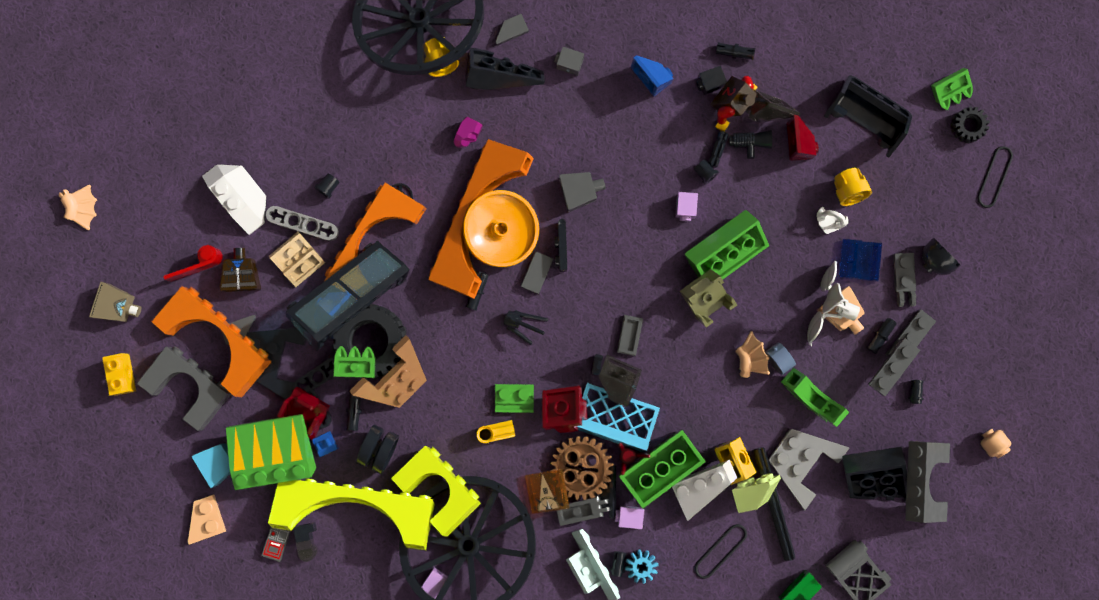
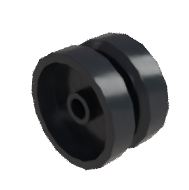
(376, 448)

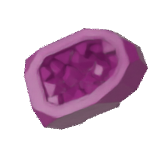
(467, 132)

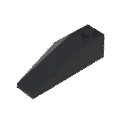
(489, 72)

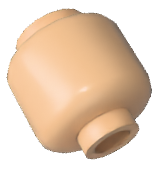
(995, 443)

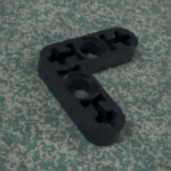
(302, 380)

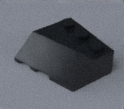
(876, 474)

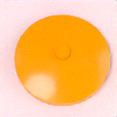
(500, 228)

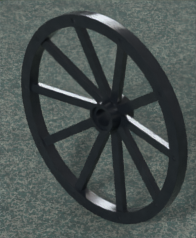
(424, 25)
(524, 516)

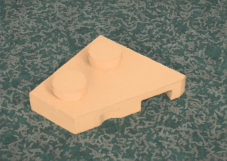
(205, 520)

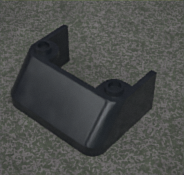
(872, 111)

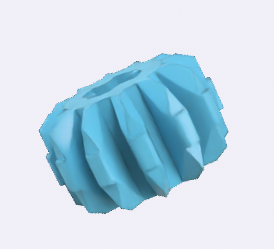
(638, 560)

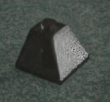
(770, 108)
(619, 380)

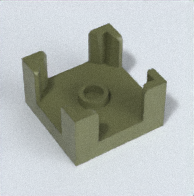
(706, 296)

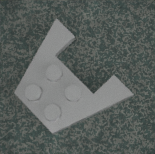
(796, 457)

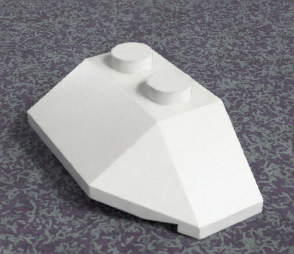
(238, 195)

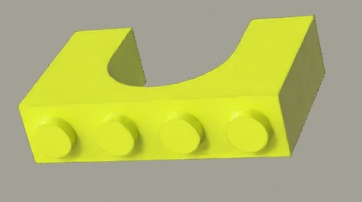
(461, 500)

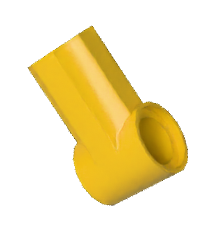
(498, 431)

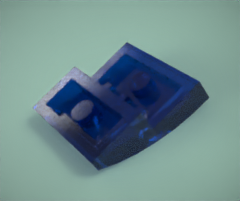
(860, 260)

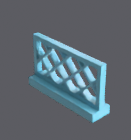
(615, 435)

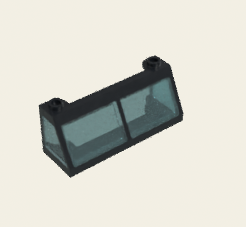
(346, 293)

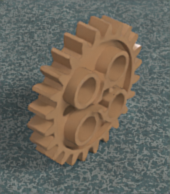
(583, 450)

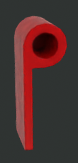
(208, 258)

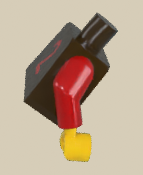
(733, 100)

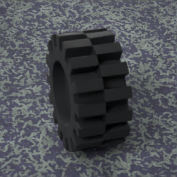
(978, 117)

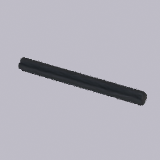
(775, 508)

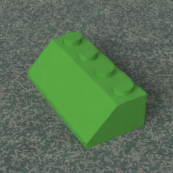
(728, 246)
(665, 468)

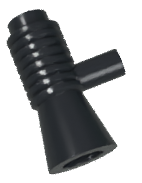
(749, 140)

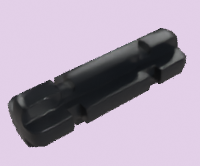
(718, 149)

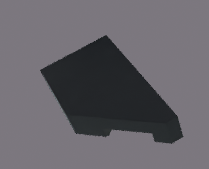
(596, 364)

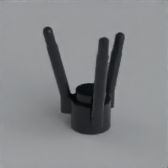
(514, 320)

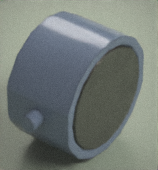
(780, 358)

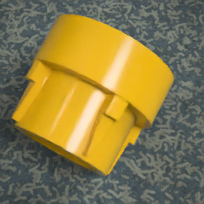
(434, 50)
(851, 187)

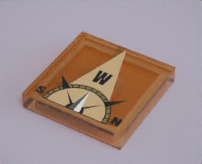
(547, 491)

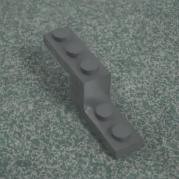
(902, 353)

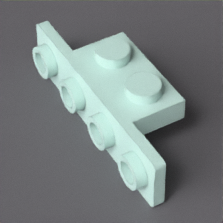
(589, 569)

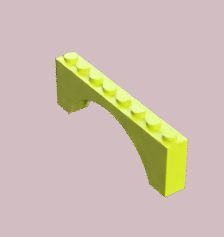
(299, 498)

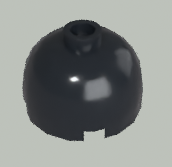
(938, 258)

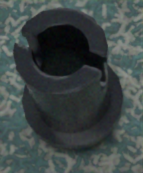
(916, 392)
(618, 563)

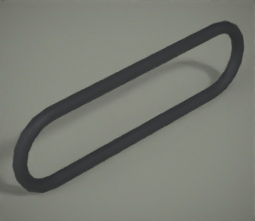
(1002, 180)
(729, 554)

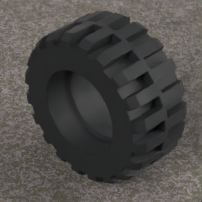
(382, 317)

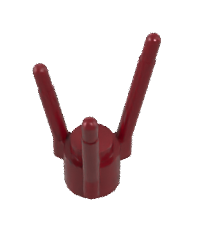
(628, 456)

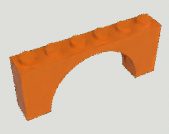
(387, 205)
(246, 360)

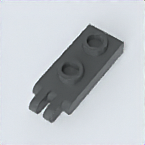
(582, 511)

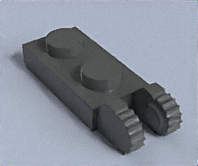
(904, 277)

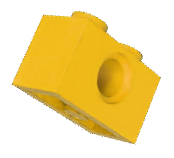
(119, 374)
(739, 458)

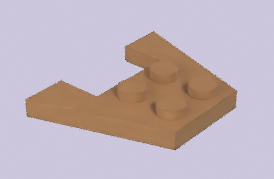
(399, 382)

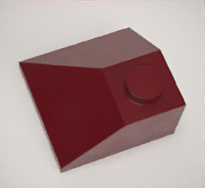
(800, 140)

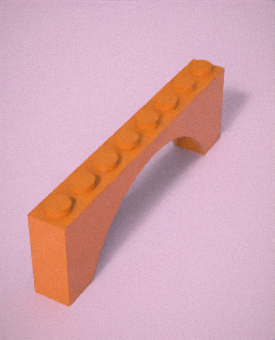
(496, 166)

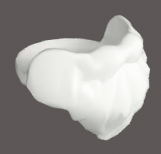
(831, 220)

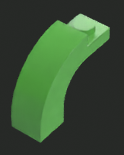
(813, 398)

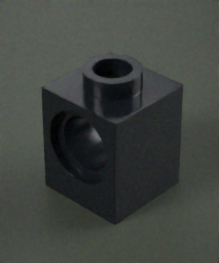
(711, 80)

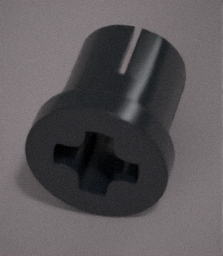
(709, 173)
(326, 188)

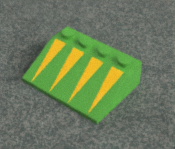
(269, 452)

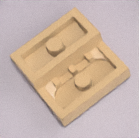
(296, 259)

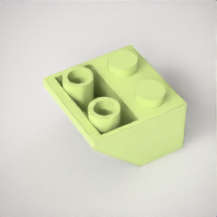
(754, 493)

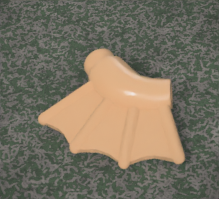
(79, 206)
(752, 357)

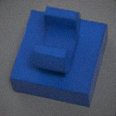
(325, 444)

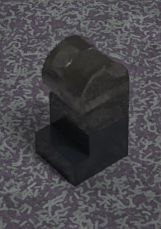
(304, 541)

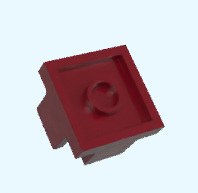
(303, 403)
(563, 409)

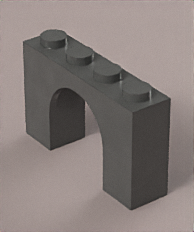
(211, 393)
(921, 460)

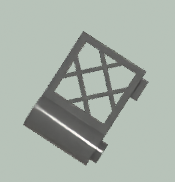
(851, 560)

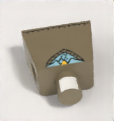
(113, 304)

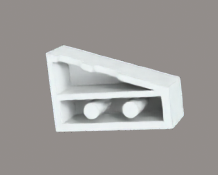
(702, 487)

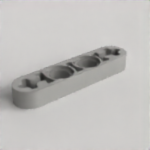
(302, 223)

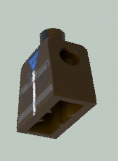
(239, 273)

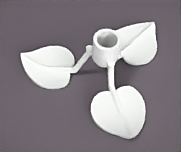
(834, 299)

